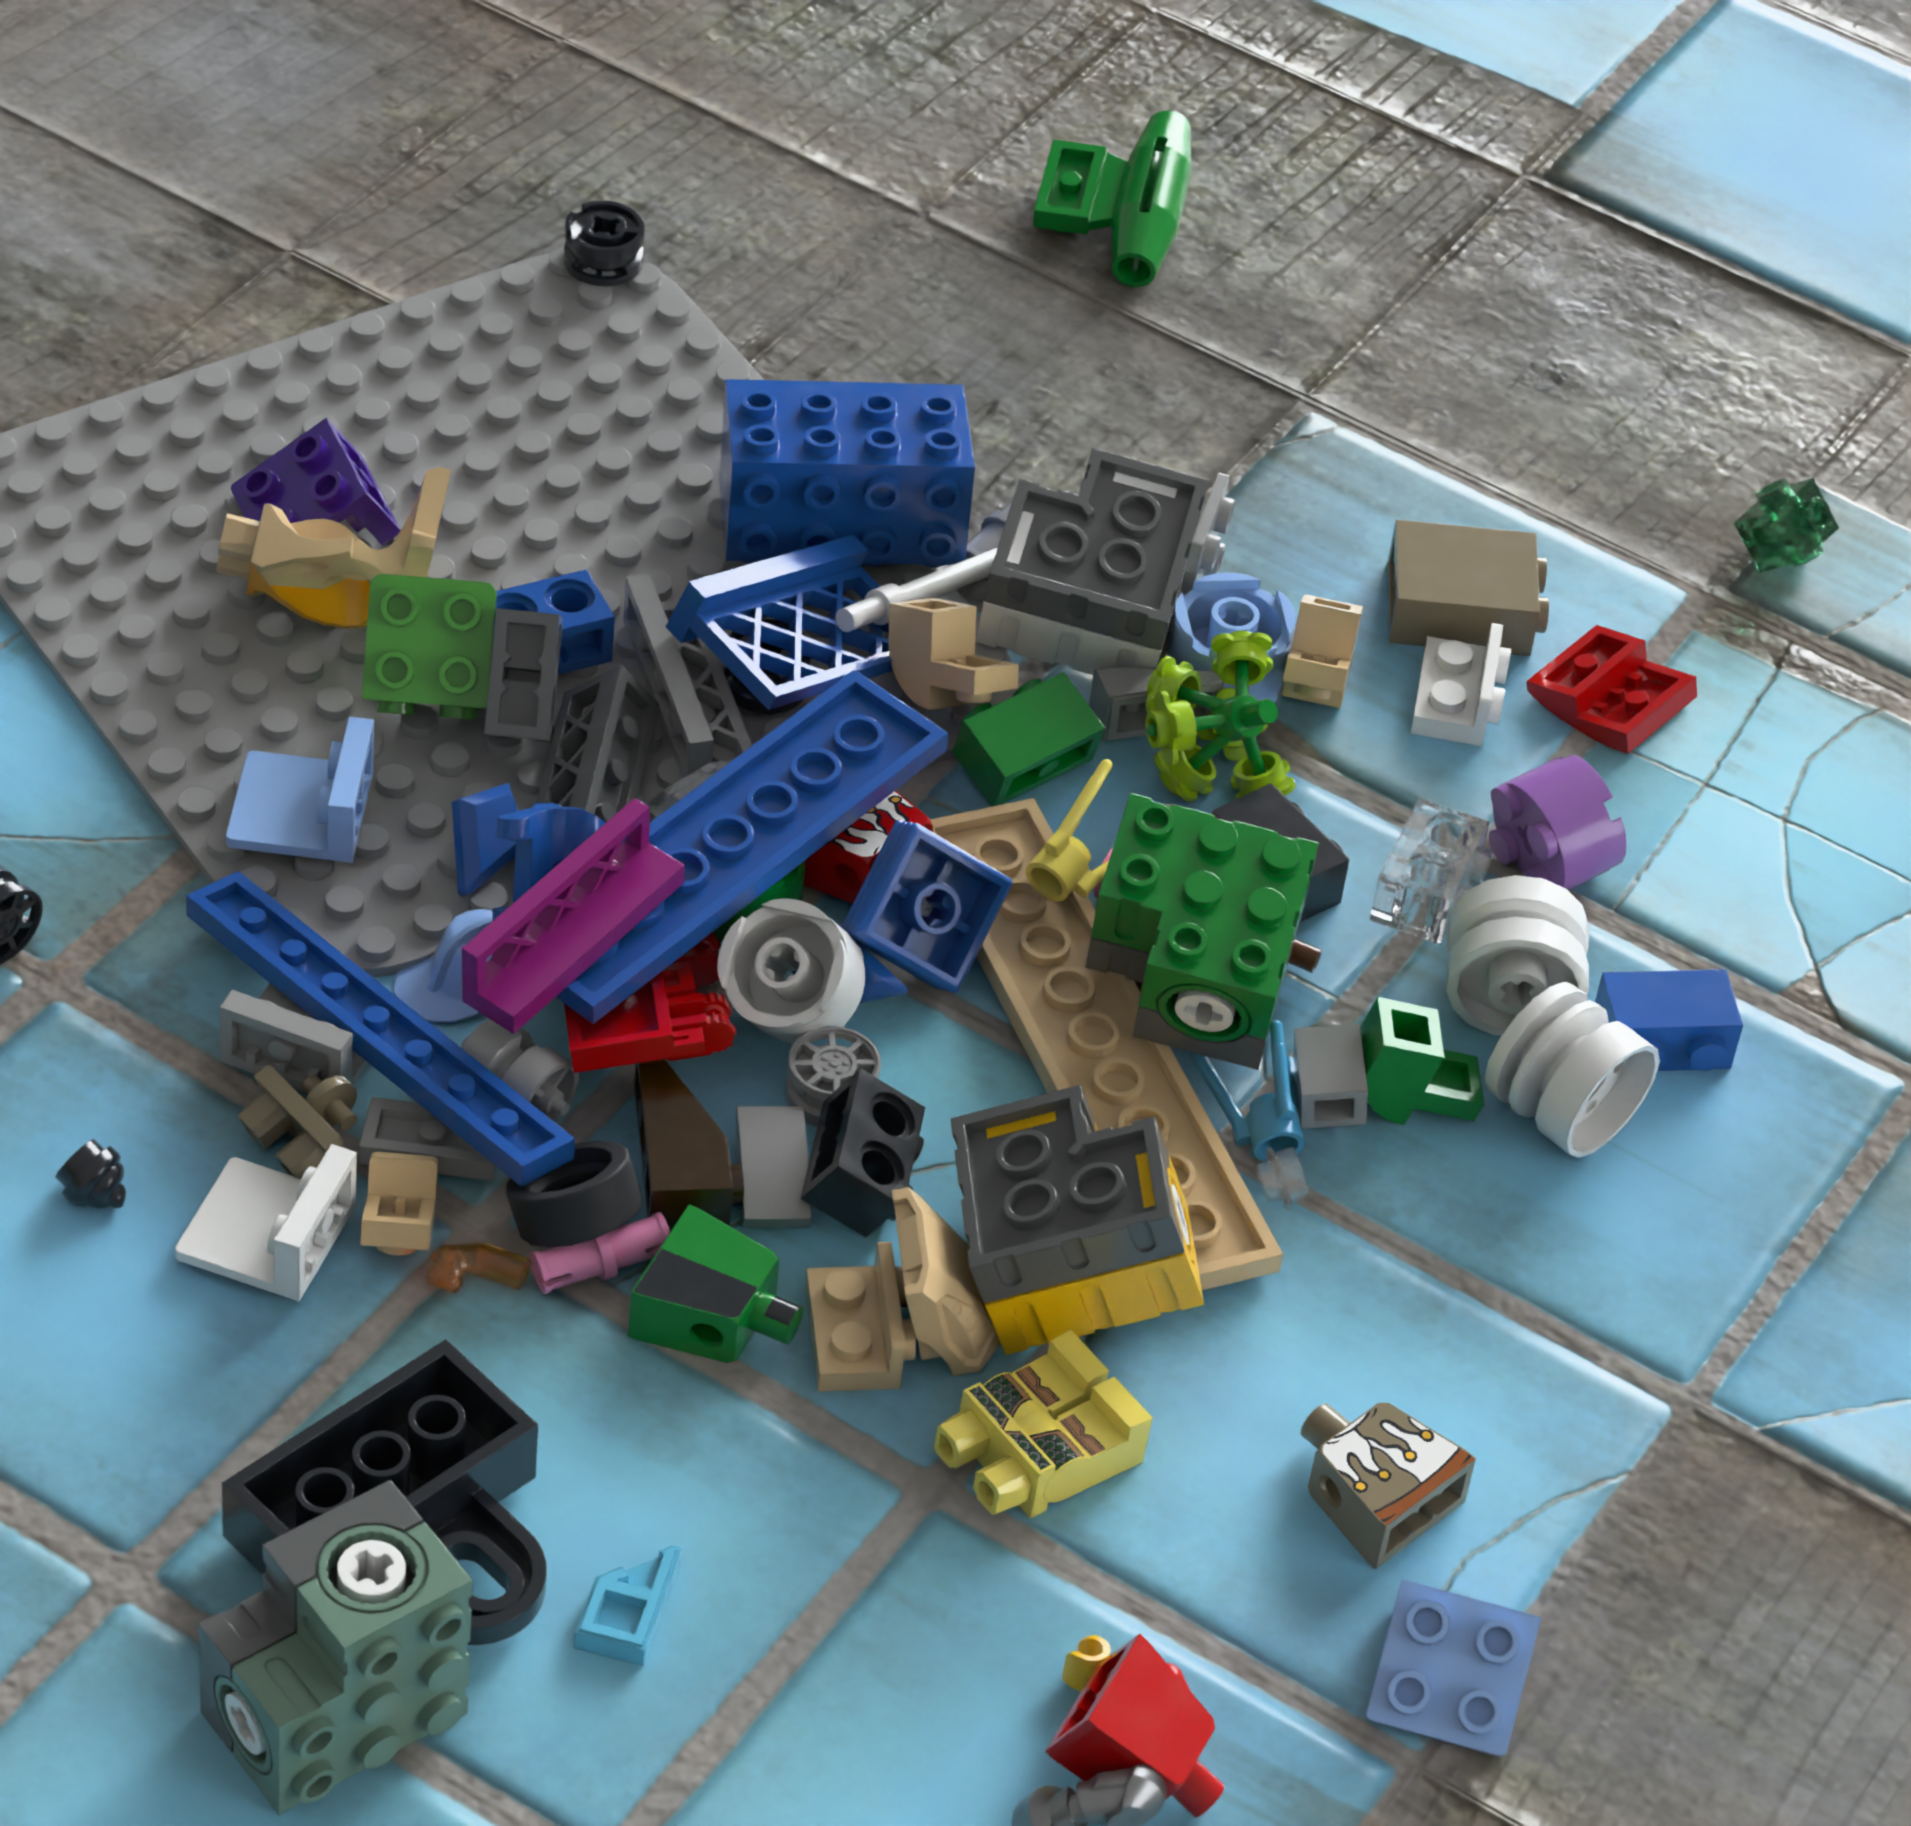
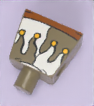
(1384, 1476)

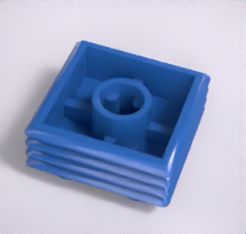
(957, 886)

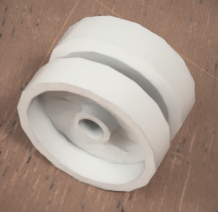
(1511, 945)

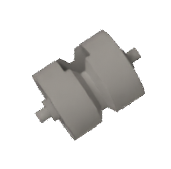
(532, 1071)

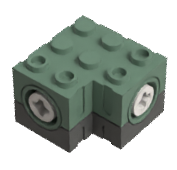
(341, 1649)

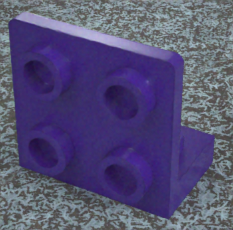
(318, 479)

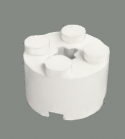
(784, 938)

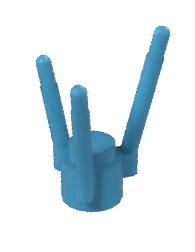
(1272, 1116)

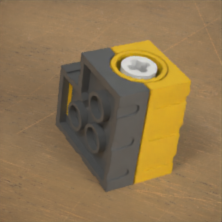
(1071, 1220)

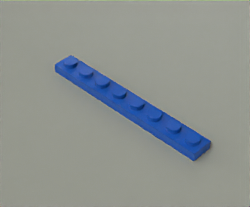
(383, 1027)

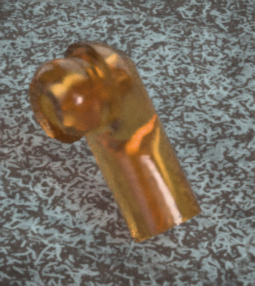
(478, 1259)

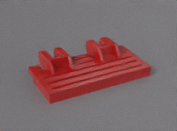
(658, 1019)

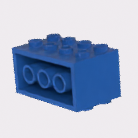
(844, 462)

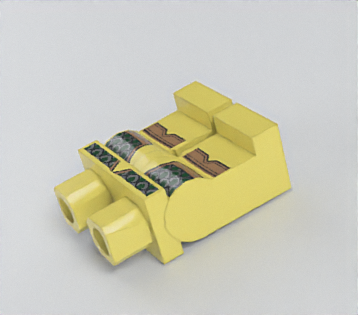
(1045, 1430)

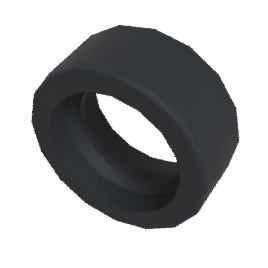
(579, 1198)

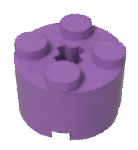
(1557, 823)

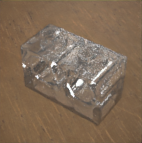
(1430, 870)

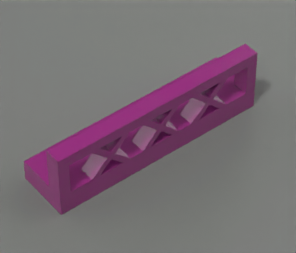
(568, 920)

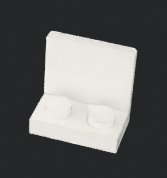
(271, 1224)

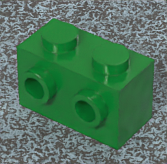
(1027, 738)

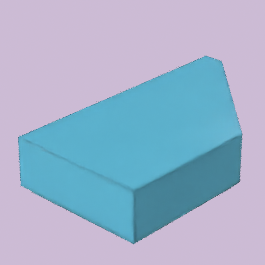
(627, 1608)

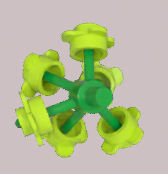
(1230, 725)

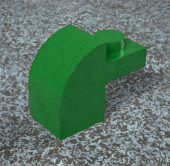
(1411, 1068)

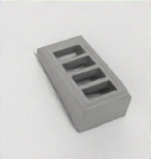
(1120, 697)

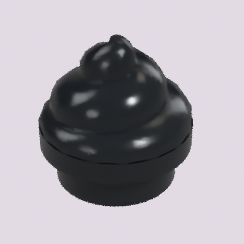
(105, 1174)

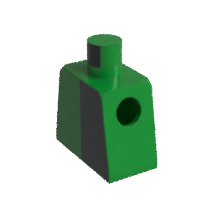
(710, 1292)

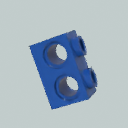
(585, 614)

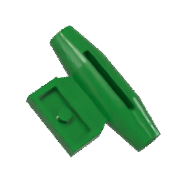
(1138, 197)

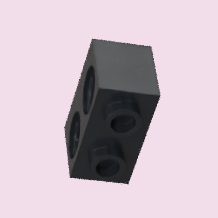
(863, 1152)

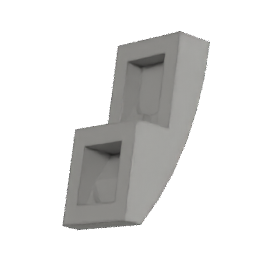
(773, 1165)

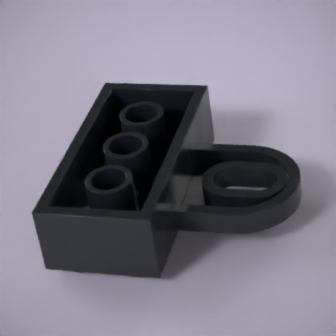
(448, 1448)

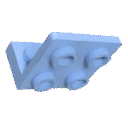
(305, 802)
(1453, 1668)

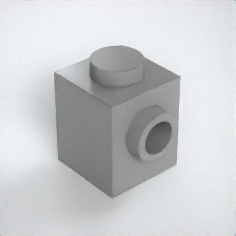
(1330, 1075)

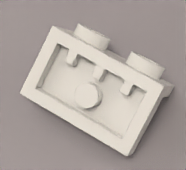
(1458, 688)

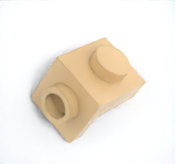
(400, 1202)

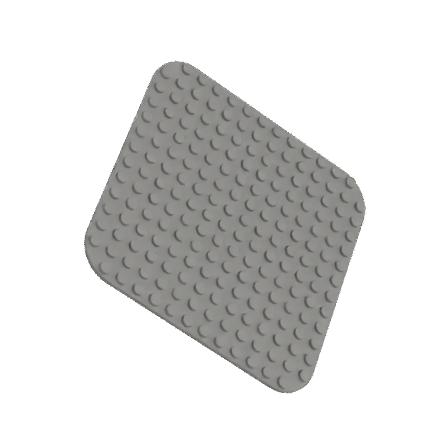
(572, 445)

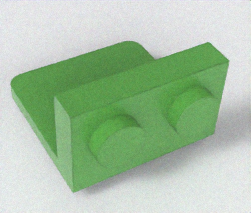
(429, 644)

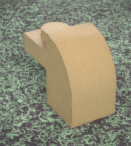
(1321, 651)
(936, 655)

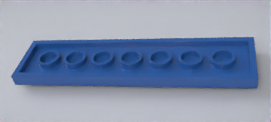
(762, 822)

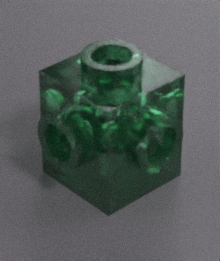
(1786, 524)

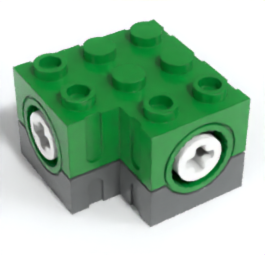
(1203, 922)

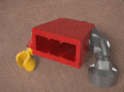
(1128, 1739)

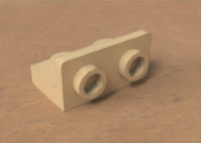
(859, 1324)

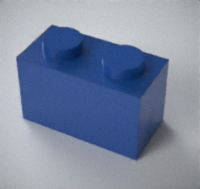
(1679, 1012)

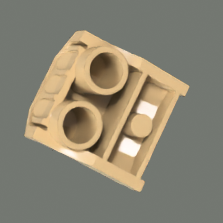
(940, 1288)

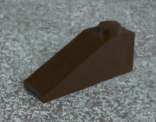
(681, 1149)

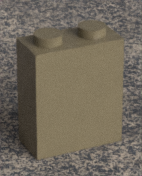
(1460, 581)

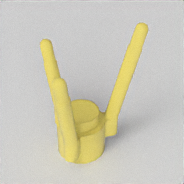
(1065, 859)

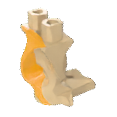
(322, 565)

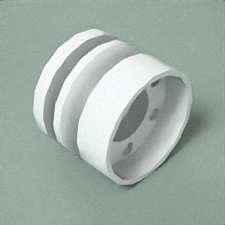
(1571, 1069)

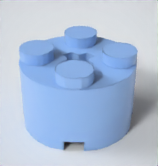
(1228, 605)

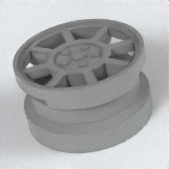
(822, 1069)

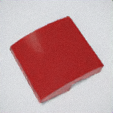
(1611, 689)

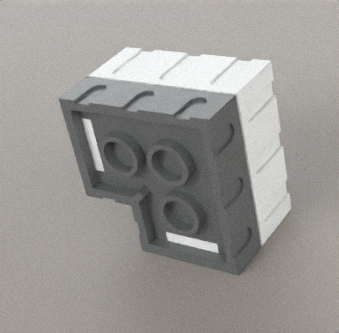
(1093, 570)

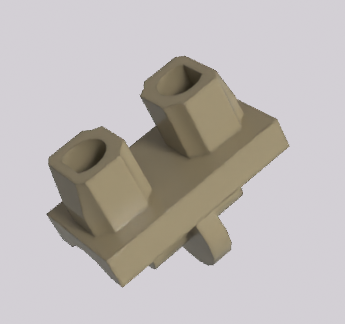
(283, 1108)

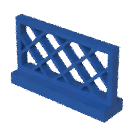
(779, 591)

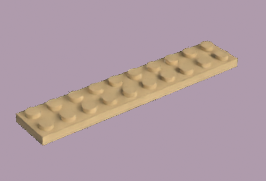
(1081, 1033)

